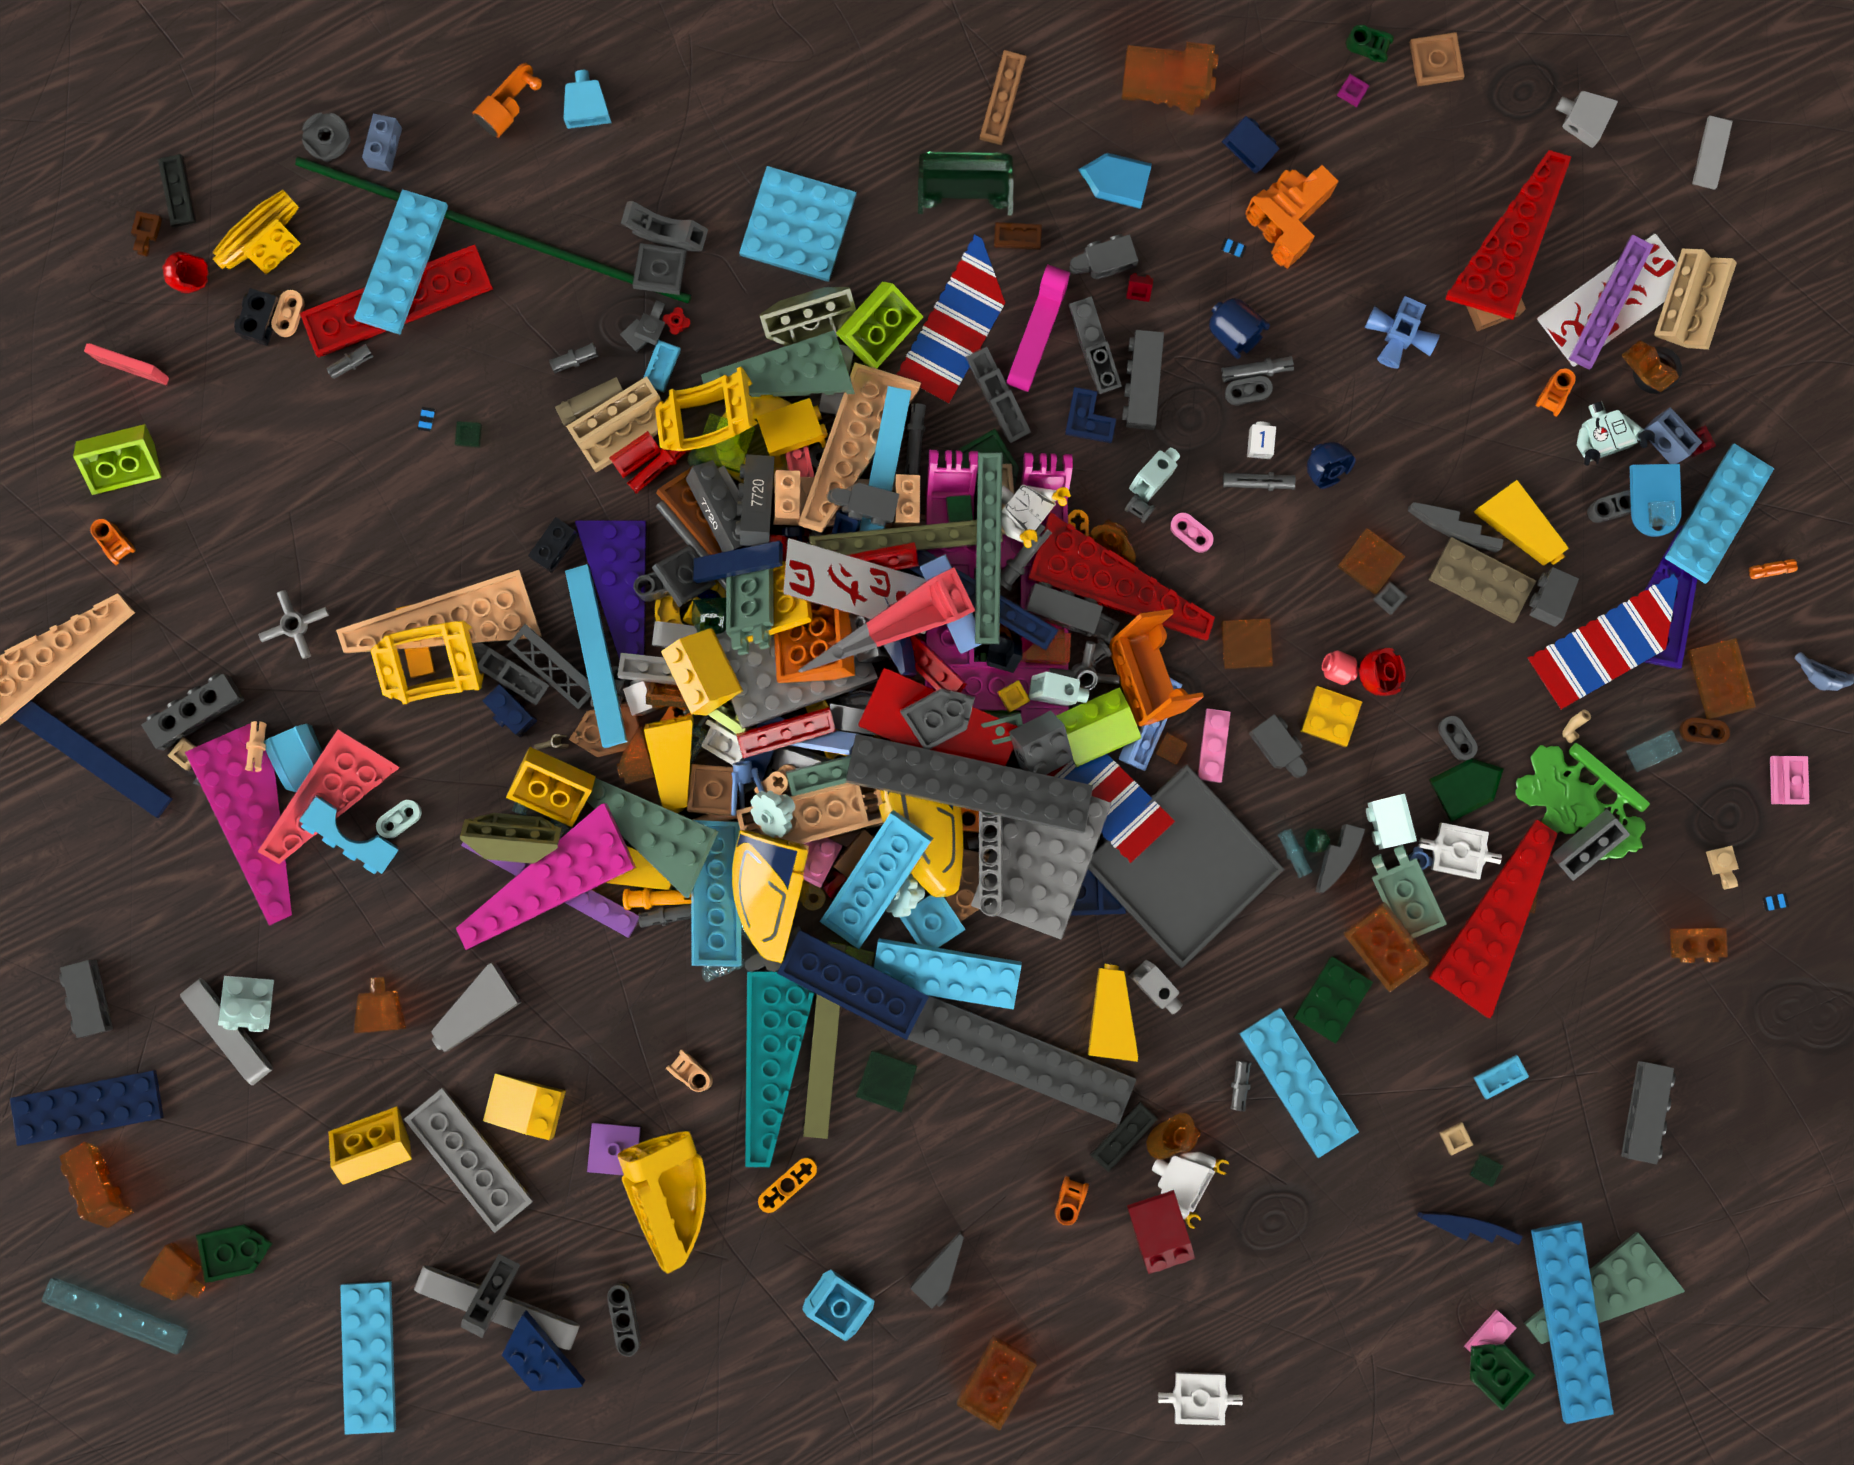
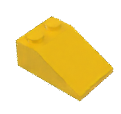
(524, 1106)

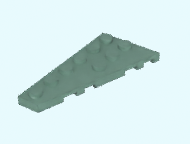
(795, 370)
(661, 836)
(1621, 1283)

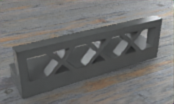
(557, 659)

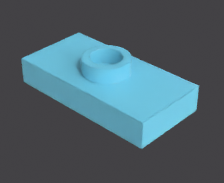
(662, 364)
(1501, 1077)

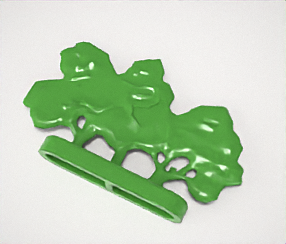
(1575, 803)

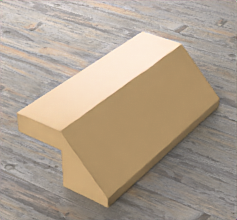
(1695, 299)
(616, 423)

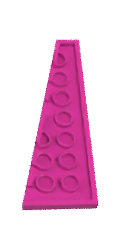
(584, 860)

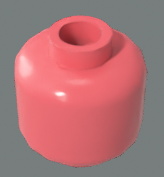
(1340, 667)

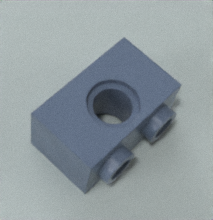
(382, 142)
(1673, 436)

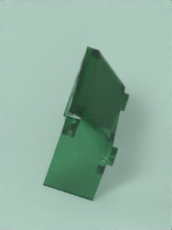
(965, 177)

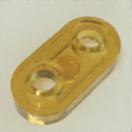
(808, 889)

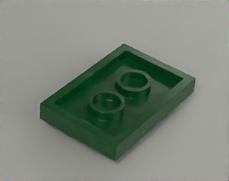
(1333, 999)

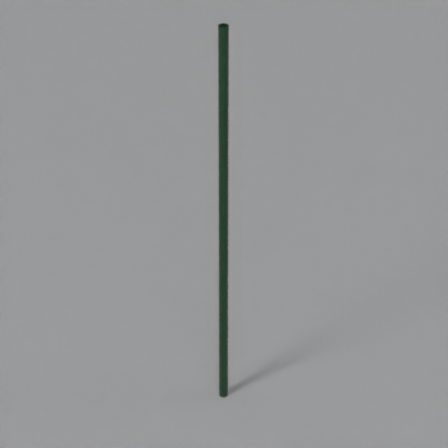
(483, 226)

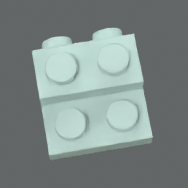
(246, 1003)

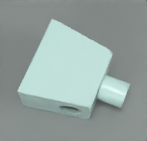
(1155, 474)
(1057, 689)

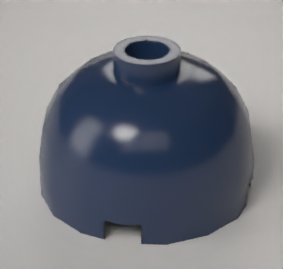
(1329, 462)

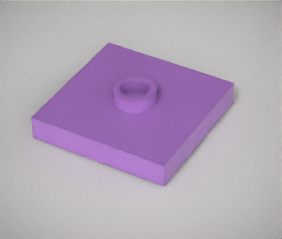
(605, 1145)

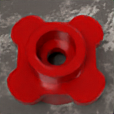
(674, 327)

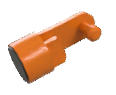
(500, 108)

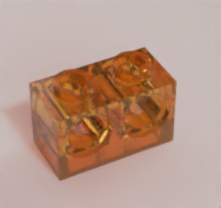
(1698, 940)

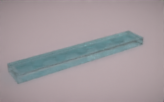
(114, 1315)

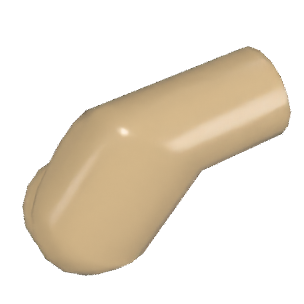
(1574, 723)

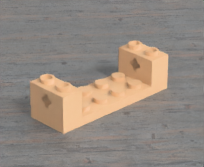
(792, 491)
(826, 813)

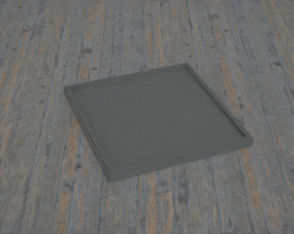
(1192, 874)

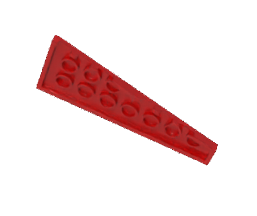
(1504, 261)
(1091, 571)
(1485, 946)

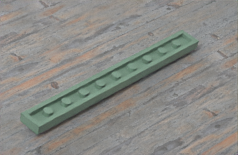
(835, 771)

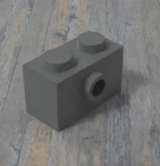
(1553, 596)

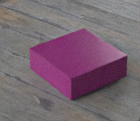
(1353, 90)

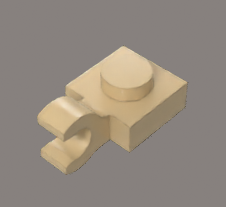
(1722, 862)

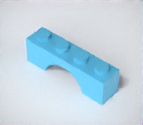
(321, 818)

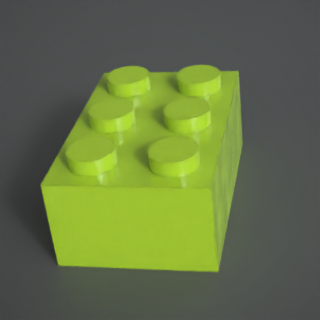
(879, 324)

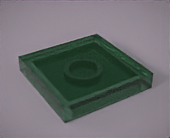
(886, 1081)

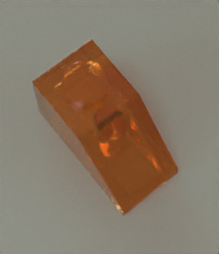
(1057, 653)
(635, 760)

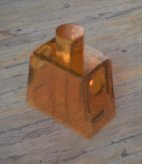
(378, 1009)
(173, 1274)

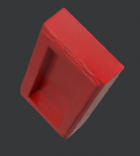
(635, 454)

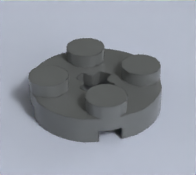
(338, 139)

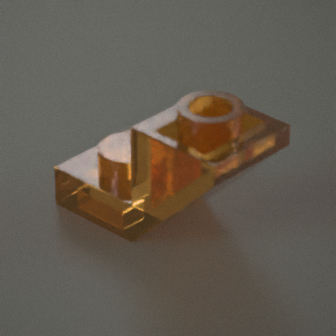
(1647, 366)

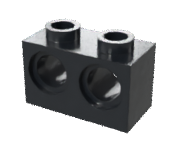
(262, 317)
(553, 545)

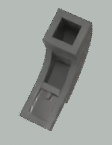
(664, 230)

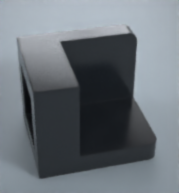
(1005, 654)

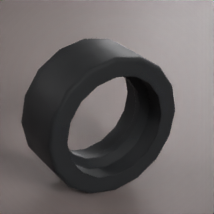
(1671, 359)

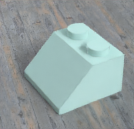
(1391, 822)

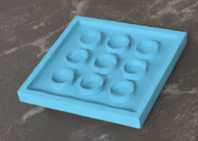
(797, 223)

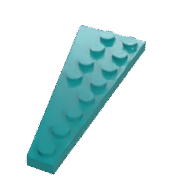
(775, 1032)

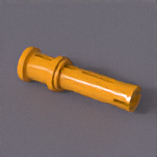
(647, 898)

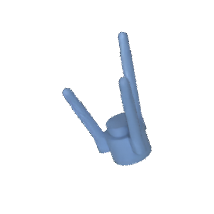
(741, 775)

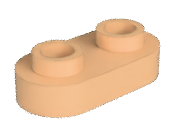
(285, 313)

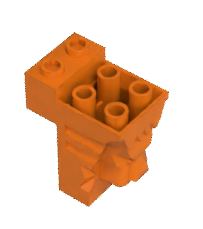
(1284, 209)

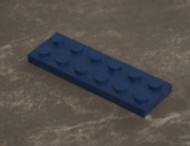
(853, 984)
(86, 1108)

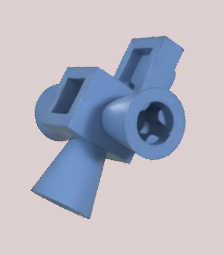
(1401, 331)

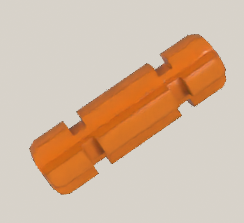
(1773, 569)

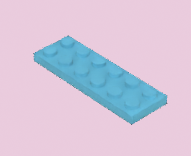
(401, 261)
(1719, 513)
(876, 879)
(713, 909)
(950, 973)
(1298, 1082)
(368, 1357)

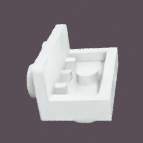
(722, 742)

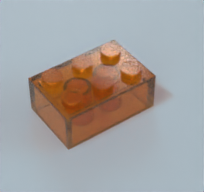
(1387, 946)
(996, 1382)

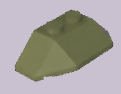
(808, 315)
(510, 837)

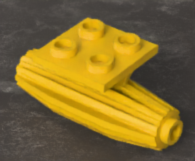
(260, 235)

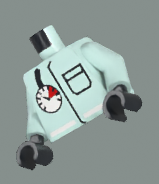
(1609, 434)

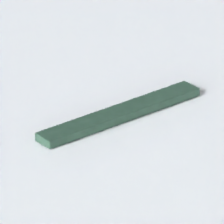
(988, 548)

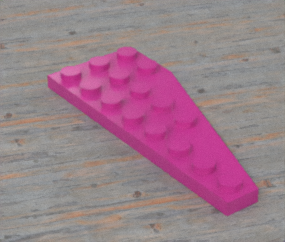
(246, 812)

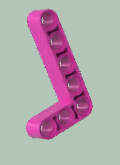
(1039, 327)

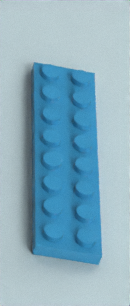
(1572, 1322)

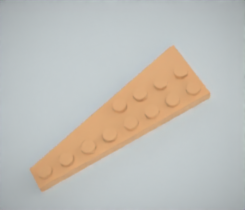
(851, 440)
(492, 608)
(43, 658)

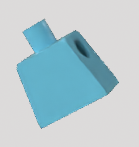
(584, 102)

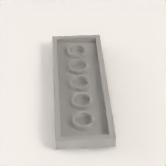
(469, 1160)

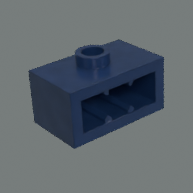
(1250, 144)
(509, 711)

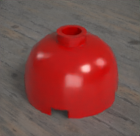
(1382, 672)

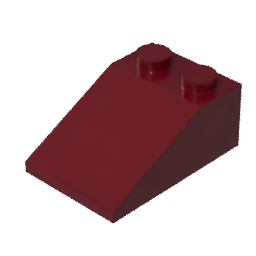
(1160, 1232)

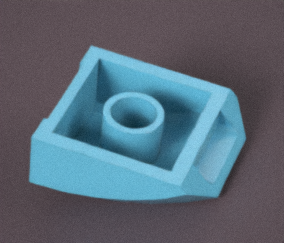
(293, 754)
(838, 1305)

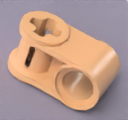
(777, 781)
(689, 1071)

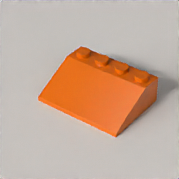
(806, 642)

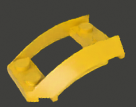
(738, 408)
(460, 656)

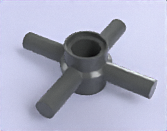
(1085, 667)

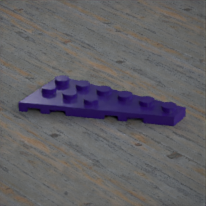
(616, 560)
(1682, 610)

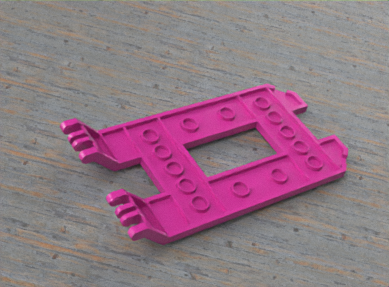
(982, 680)

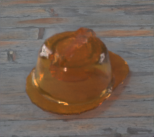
(1114, 538)
(1173, 1137)

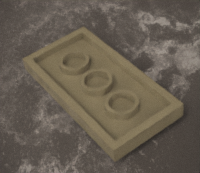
(1482, 580)

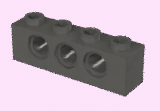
(157, 723)

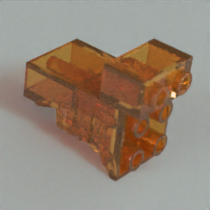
(1170, 75)

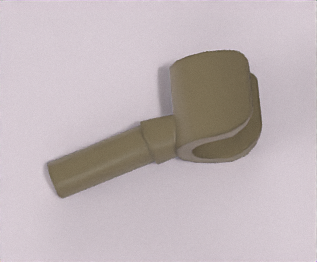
(554, 742)

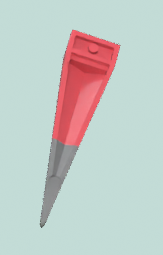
(924, 608)

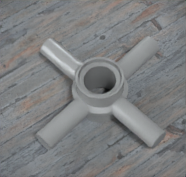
(290, 615)

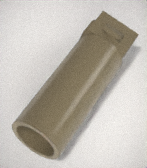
(587, 401)

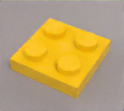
(1331, 716)

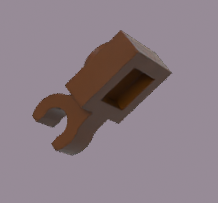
(145, 228)

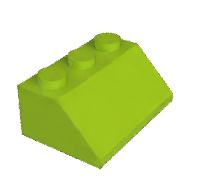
(117, 459)
(1099, 726)

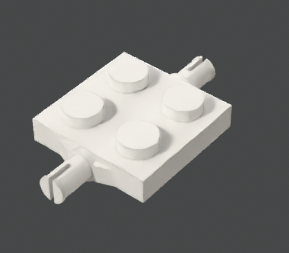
(1460, 851)
(1200, 1398)

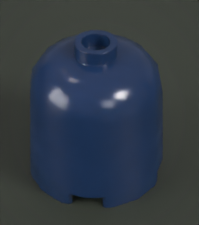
(1237, 326)

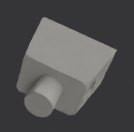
(1586, 116)
(1151, 981)

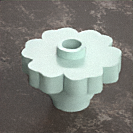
(773, 813)
(906, 898)

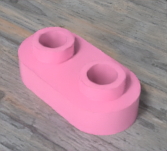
(1193, 530)

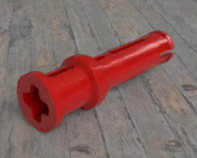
(652, 470)

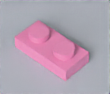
(1493, 1331)

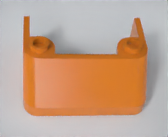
(1143, 670)

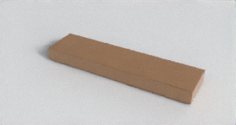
(1002, 97)

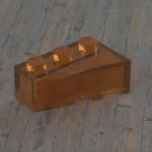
(91, 1186)

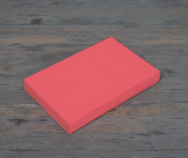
(126, 363)

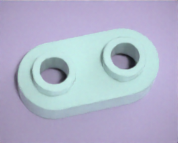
(398, 817)

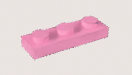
(1213, 745)

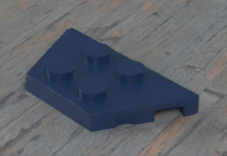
(1095, 899)
(539, 1359)

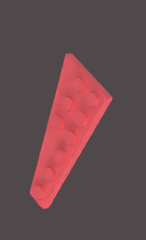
(340, 777)

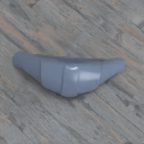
(1823, 676)

